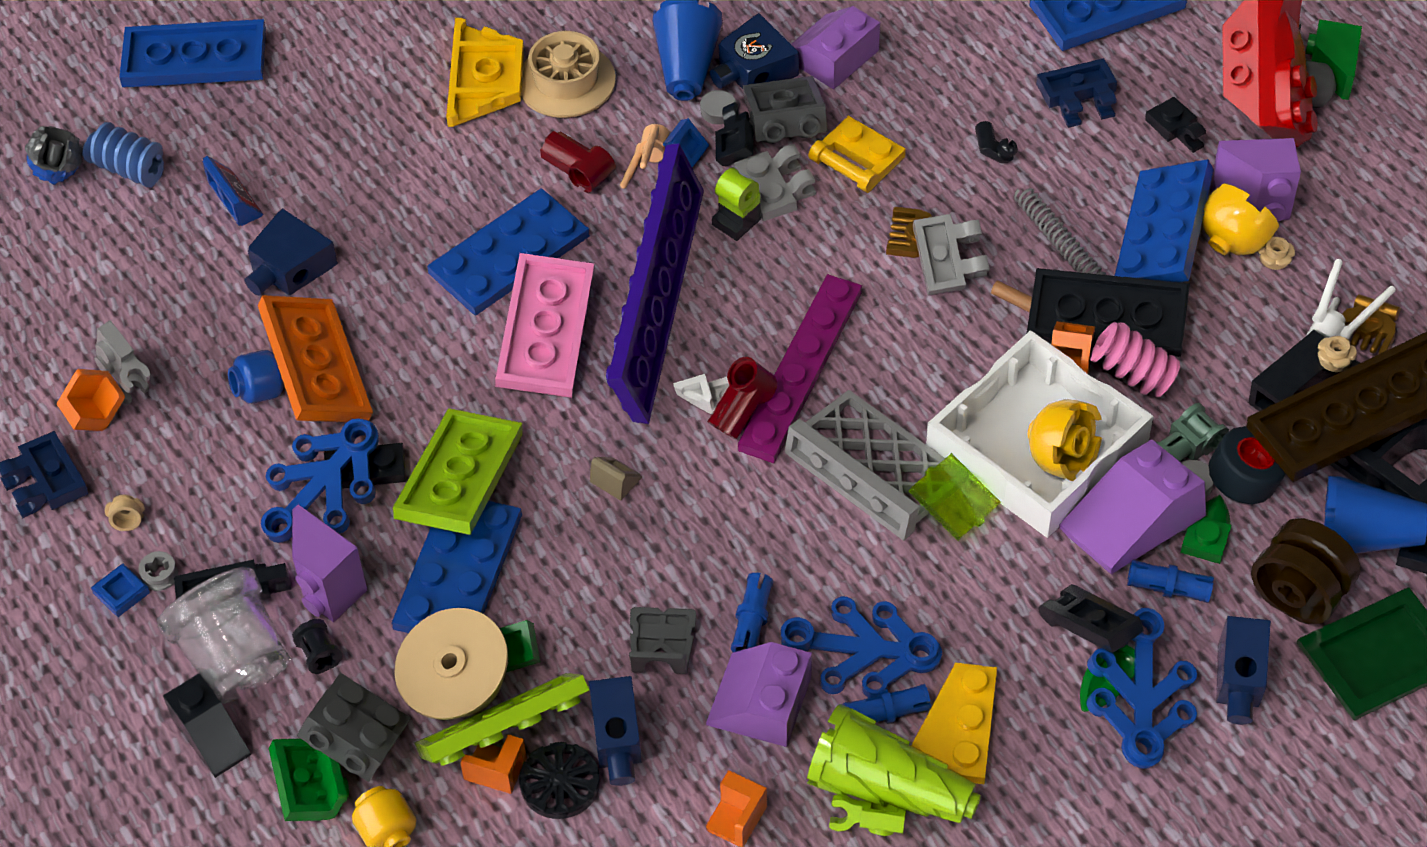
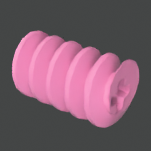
(1137, 357)

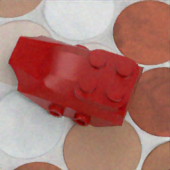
(1268, 68)

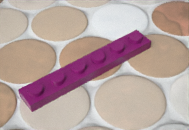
(800, 368)

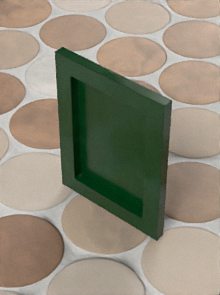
(1372, 653)

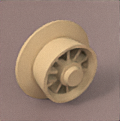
(566, 75)
(451, 664)

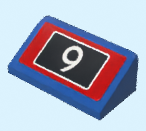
(231, 192)

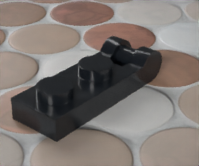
(1091, 618)

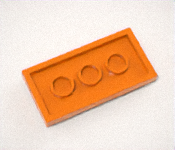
(314, 359)

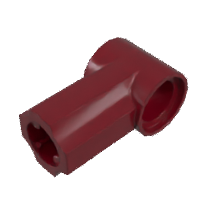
(583, 165)
(748, 387)

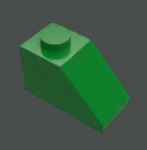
(1338, 47)

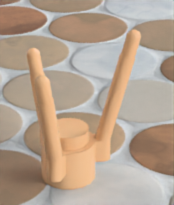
(649, 150)

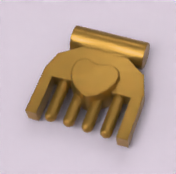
(909, 247)
(1377, 326)

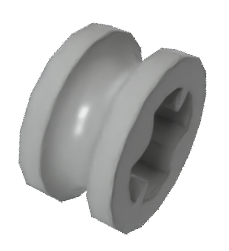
(150, 564)

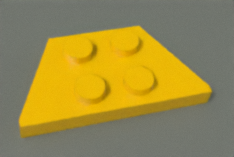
(482, 72)

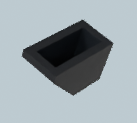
(206, 725)

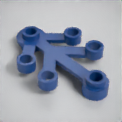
(324, 475)
(866, 647)
(1142, 695)

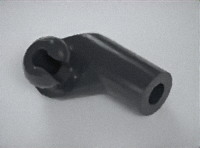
(999, 151)

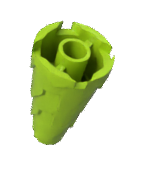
(884, 769)

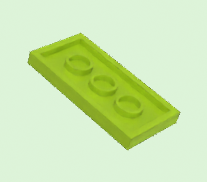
(458, 471)
(488, 725)

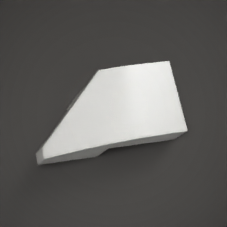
(702, 393)

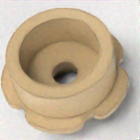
(1277, 259)
(1336, 353)
(125, 512)

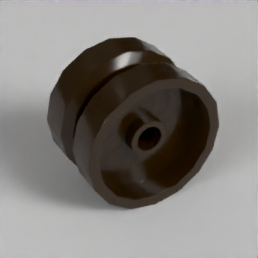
(1306, 571)

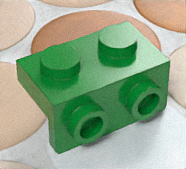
(307, 781)

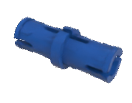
(1170, 581)
(752, 612)
(893, 705)

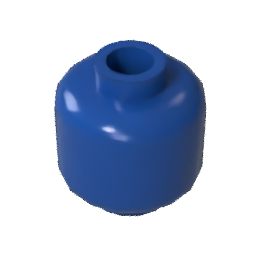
(255, 377)

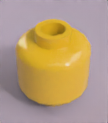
(383, 818)

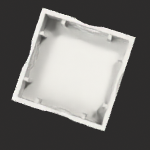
(991, 423)

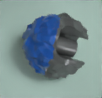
(53, 154)

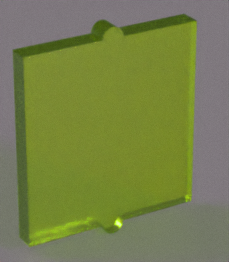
(954, 497)

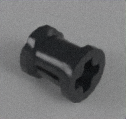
(317, 646)

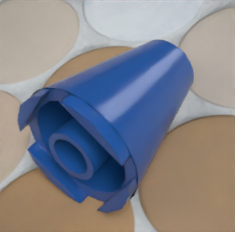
(686, 44)
(1373, 517)

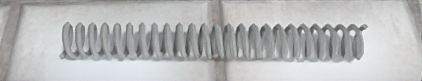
(1090, 263)

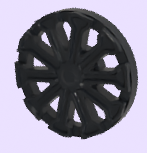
(559, 780)

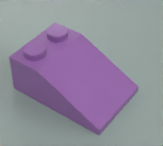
(1136, 507)

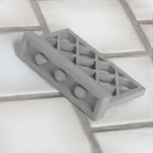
(855, 477)

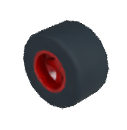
(1244, 468)

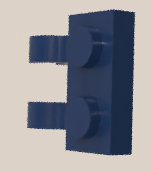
(1076, 83)
(52, 470)

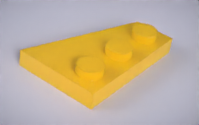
(961, 721)

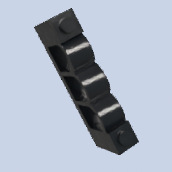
(1302, 369)

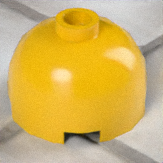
(1235, 223)
(1065, 438)

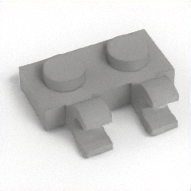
(775, 194)
(940, 255)
(118, 358)

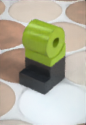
(737, 204)

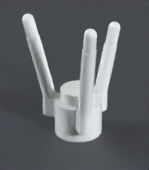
(1332, 323)

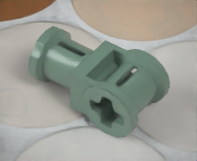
(1193, 434)

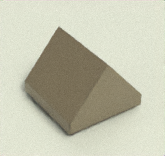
(613, 476)

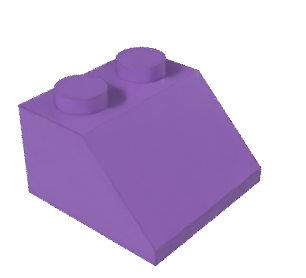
(838, 45)
(1261, 168)
(325, 566)
(762, 692)

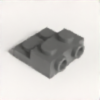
(785, 109)
(353, 727)

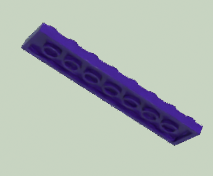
(655, 285)

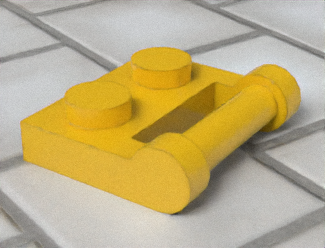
(862, 146)

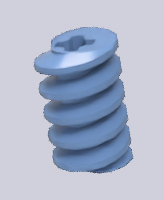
(125, 154)

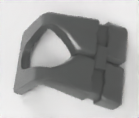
(661, 631)

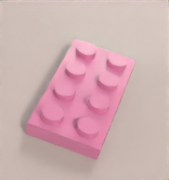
(545, 325)

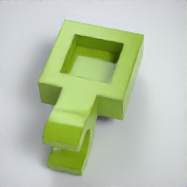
(878, 819)

